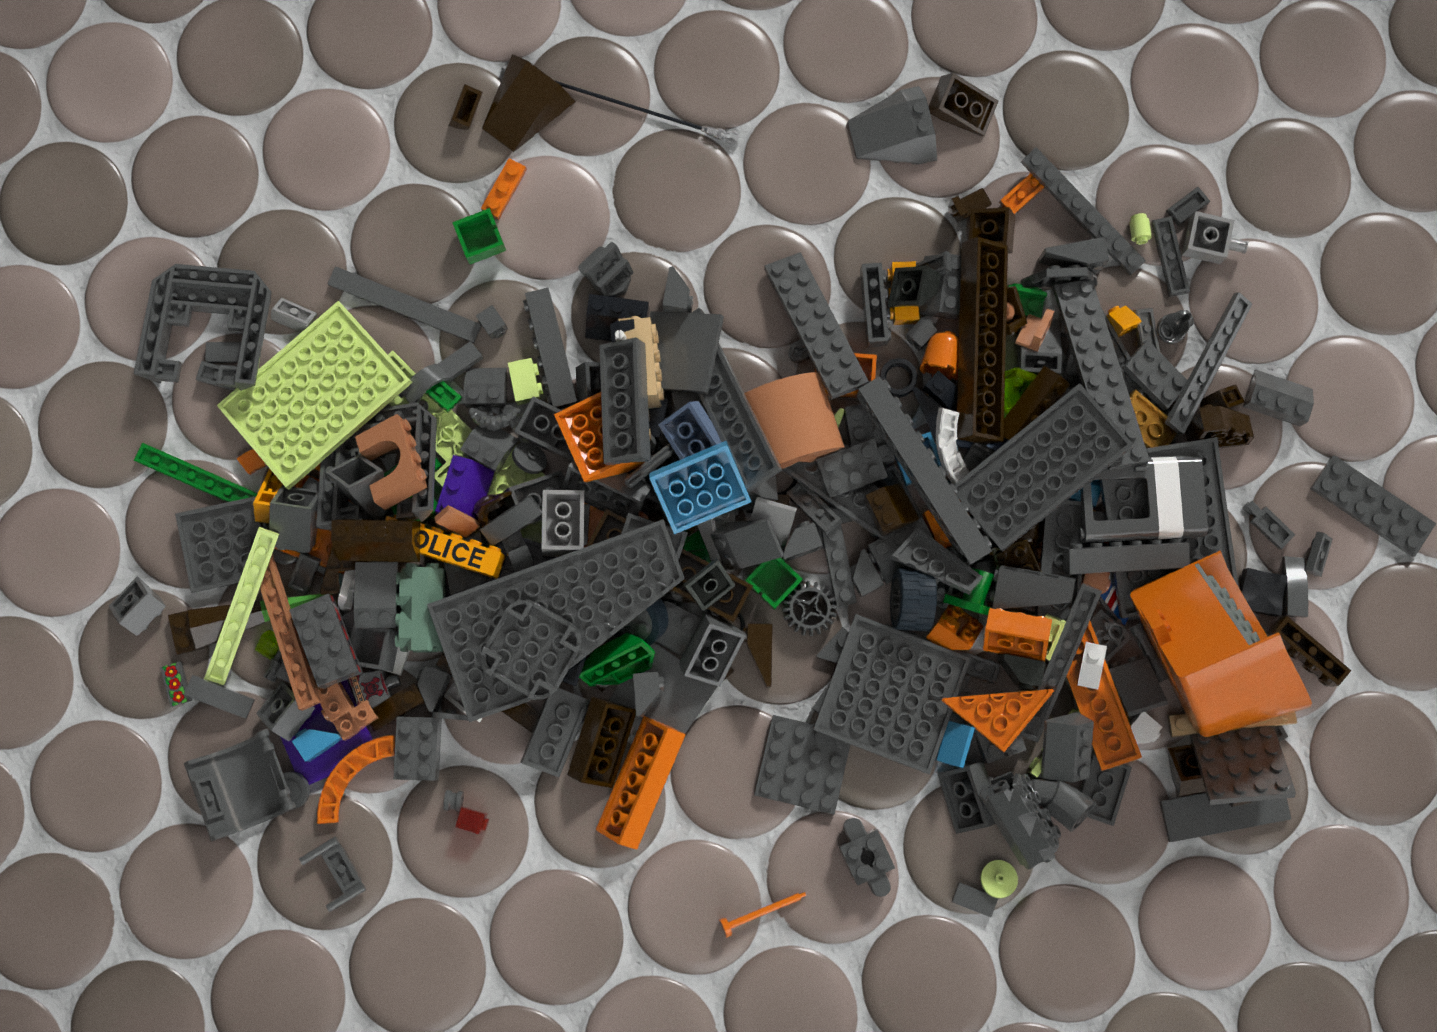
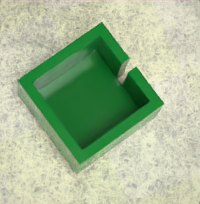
(479, 236)
(774, 580)

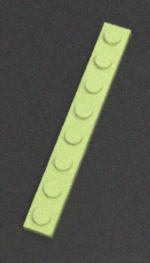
(241, 606)

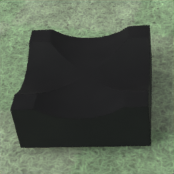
(1263, 591)

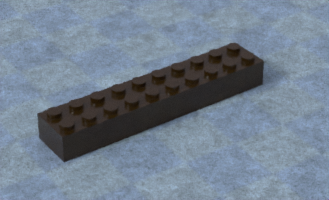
(982, 341)

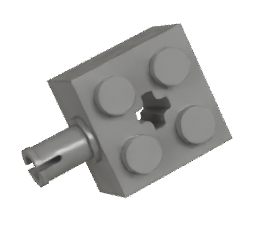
(1218, 241)

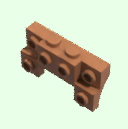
(342, 712)

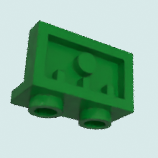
(1031, 299)

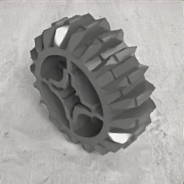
(818, 593)

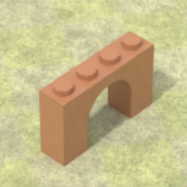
(408, 475)

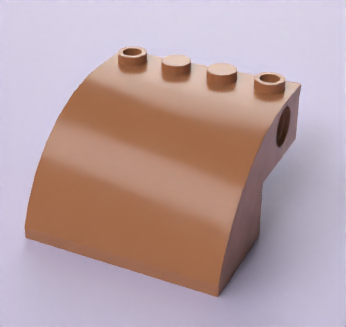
(796, 418)

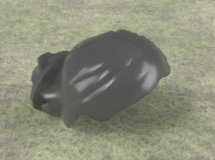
(1174, 326)

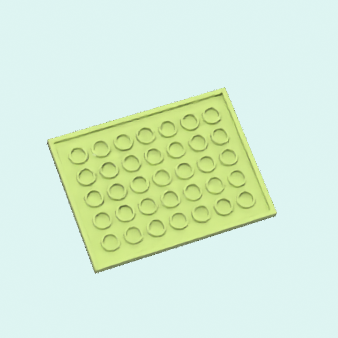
(314, 395)

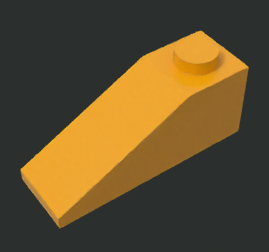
(265, 495)

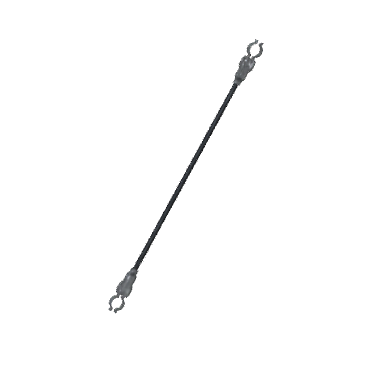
(717, 133)

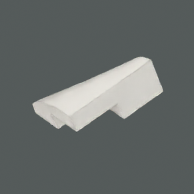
(346, 596)

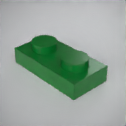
(444, 396)

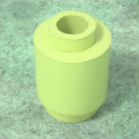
(1140, 228)

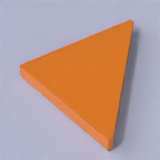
(999, 715)

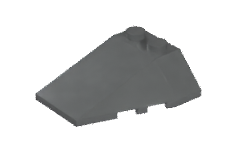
(896, 129)

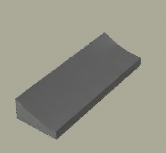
(624, 402)

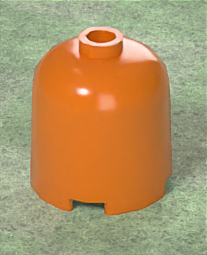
(942, 355)

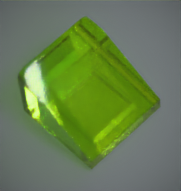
(267, 645)

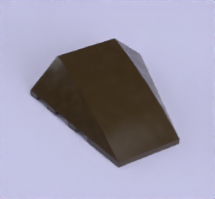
(524, 104)

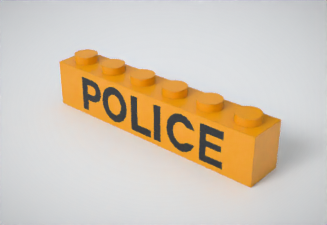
(459, 552)

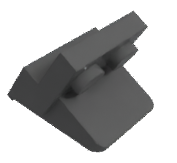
(607, 270)

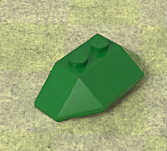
(617, 661)

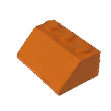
(1017, 634)

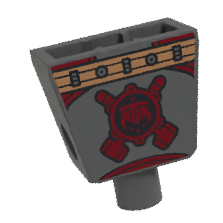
(373, 687)

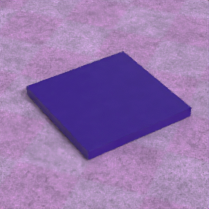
(324, 764)

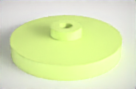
(999, 879)

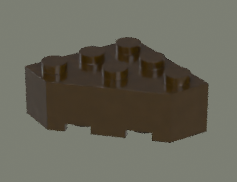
(1226, 424)

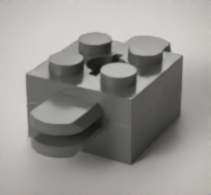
(866, 857)

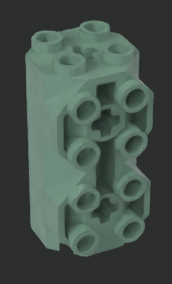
(417, 589)

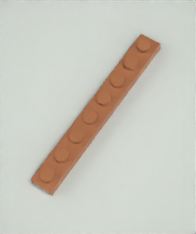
(288, 638)

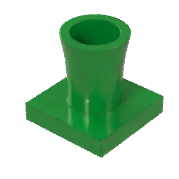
(976, 599)

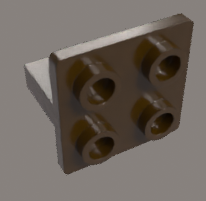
(1016, 555)

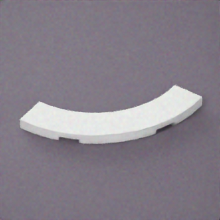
(946, 445)

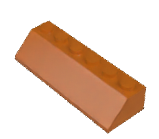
(640, 783)

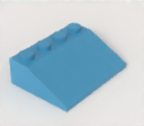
(700, 487)

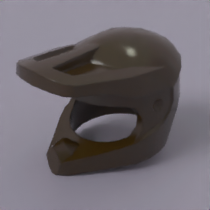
(490, 507)

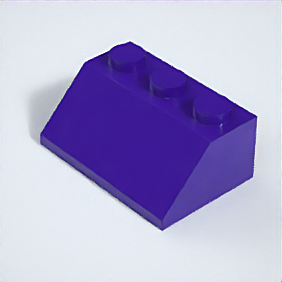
(464, 485)

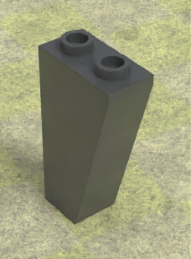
(1029, 588)

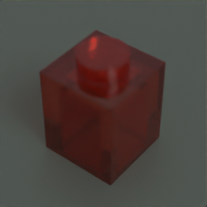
(472, 820)

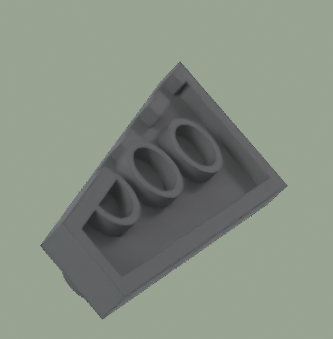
(931, 558)

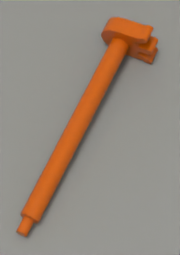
(727, 926)

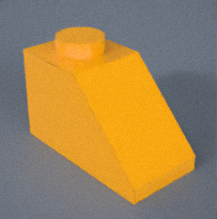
(1123, 320)

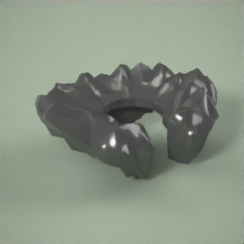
(484, 416)

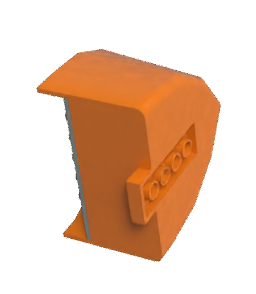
(1217, 649)

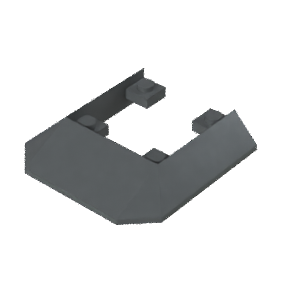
(204, 290)
(334, 504)

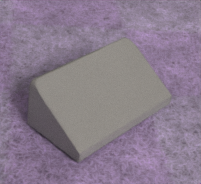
(292, 315)

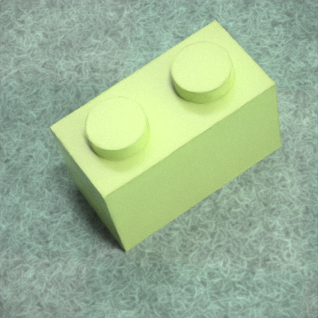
(524, 380)

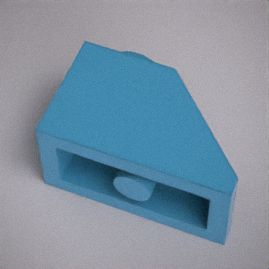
(314, 742)

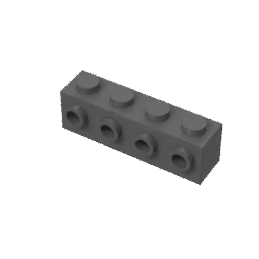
(874, 305)

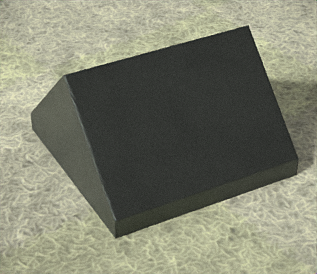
(709, 584)

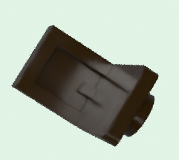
(961, 208)
(1019, 316)

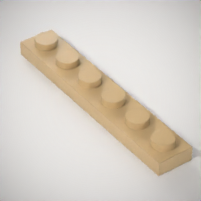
(1181, 725)

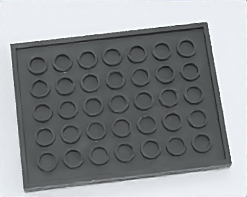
(1128, 500)

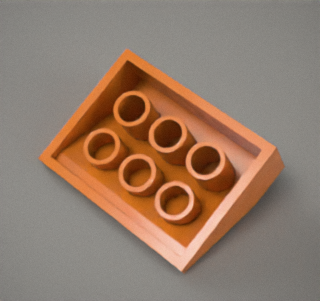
(584, 436)

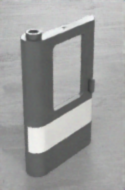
(1173, 498)

